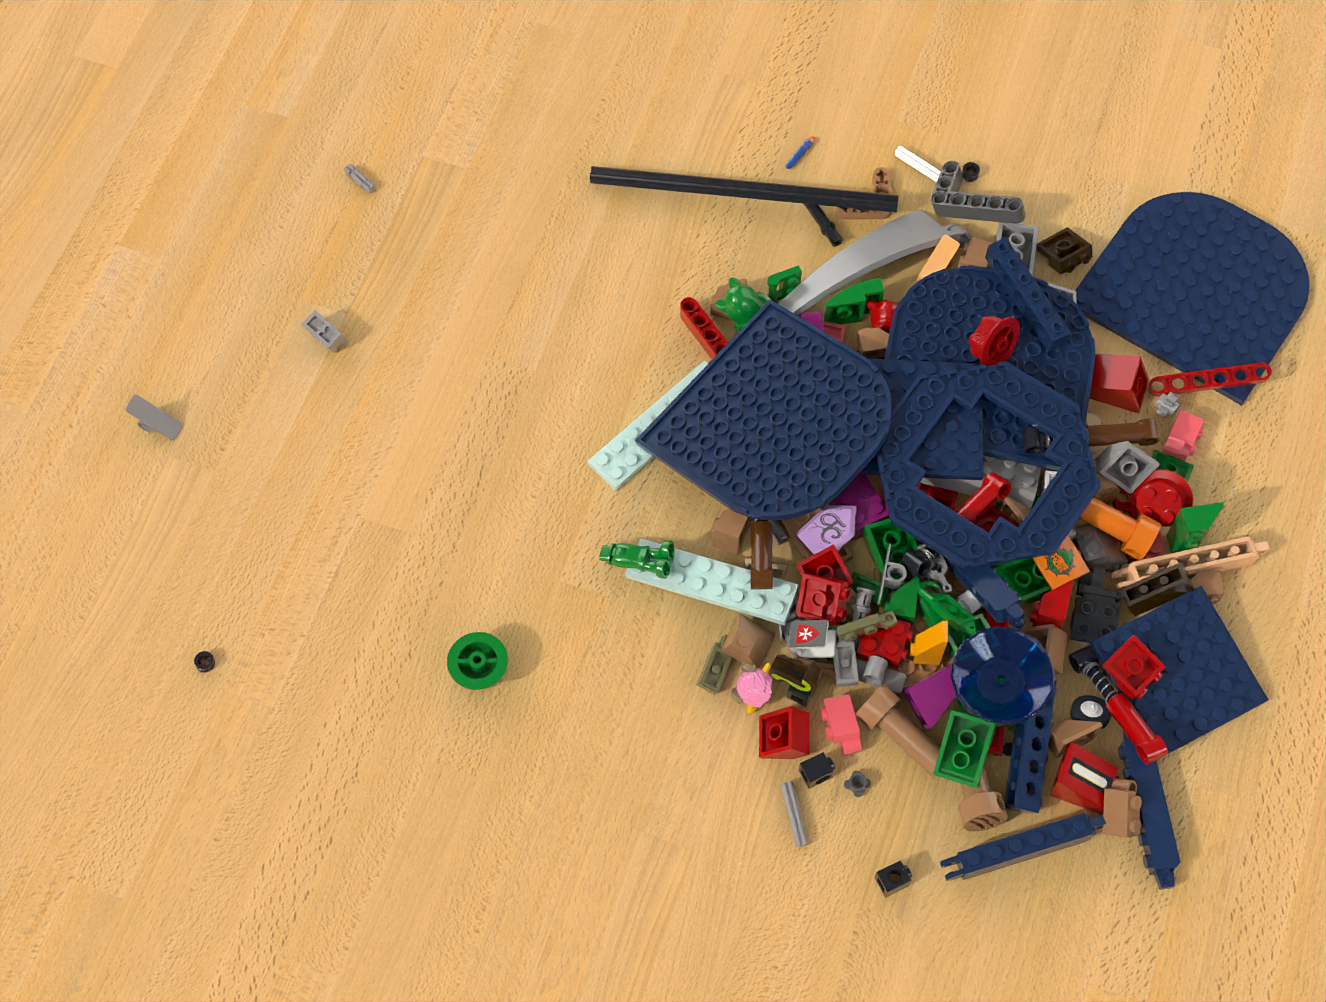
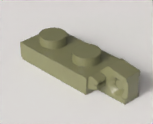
(866, 626)
(715, 668)

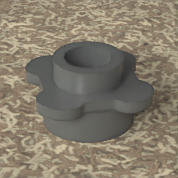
(857, 777)

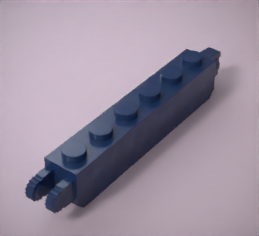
(991, 593)
(1156, 827)
(1023, 846)

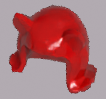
(882, 313)

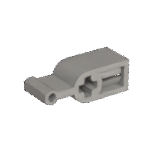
(938, 565)

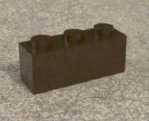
(1157, 589)

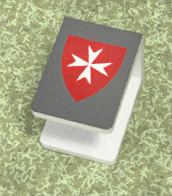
(812, 639)

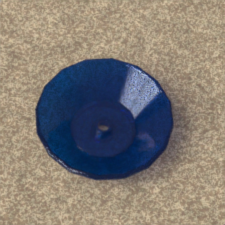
(1005, 655)

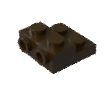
(1065, 250)

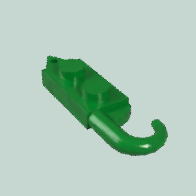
(948, 608)

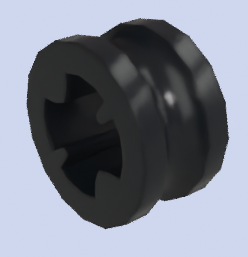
(975, 174)
(204, 655)

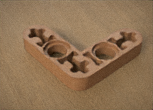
(886, 186)

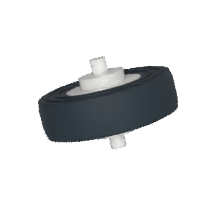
(1090, 709)

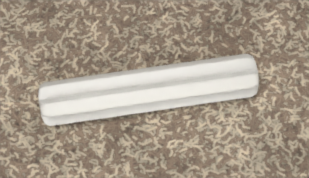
(917, 163)

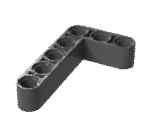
(955, 204)

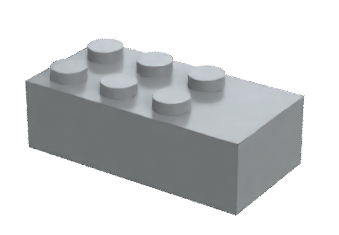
(1023, 240)

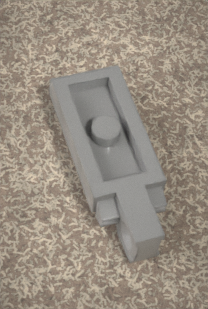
(845, 664)

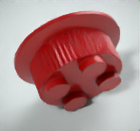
(994, 339)
(1163, 496)

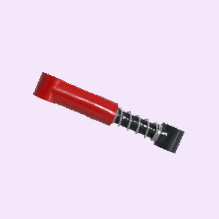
(992, 489)
(1148, 746)

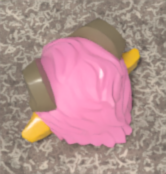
(753, 687)

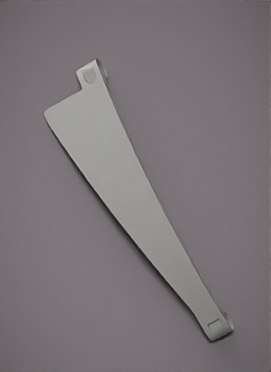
(881, 246)

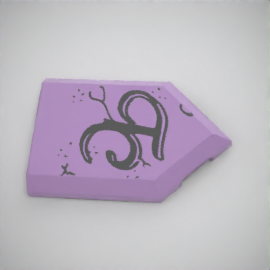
(830, 526)

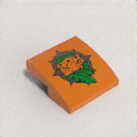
(1062, 566)

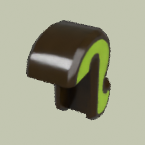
(796, 673)

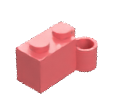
(1182, 436)
(841, 723)

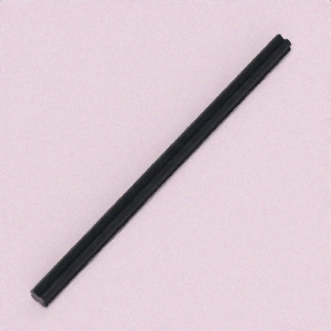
(744, 189)

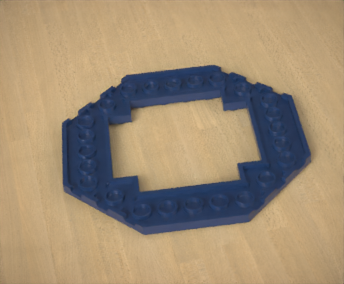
(946, 530)

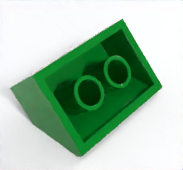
(1192, 526)

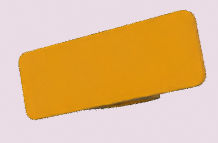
(941, 257)

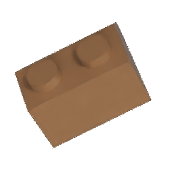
(730, 531)
(1052, 640)

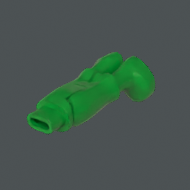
(638, 557)

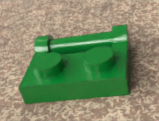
(787, 282)

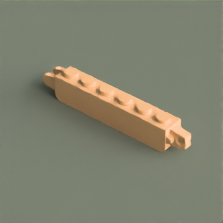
(1212, 557)

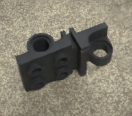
(1096, 609)

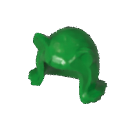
(741, 302)

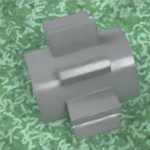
(1167, 405)

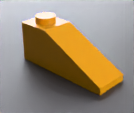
(930, 645)

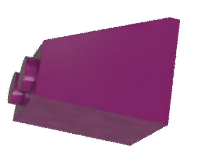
(931, 696)

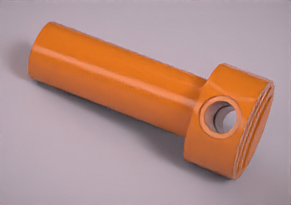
(1135, 534)

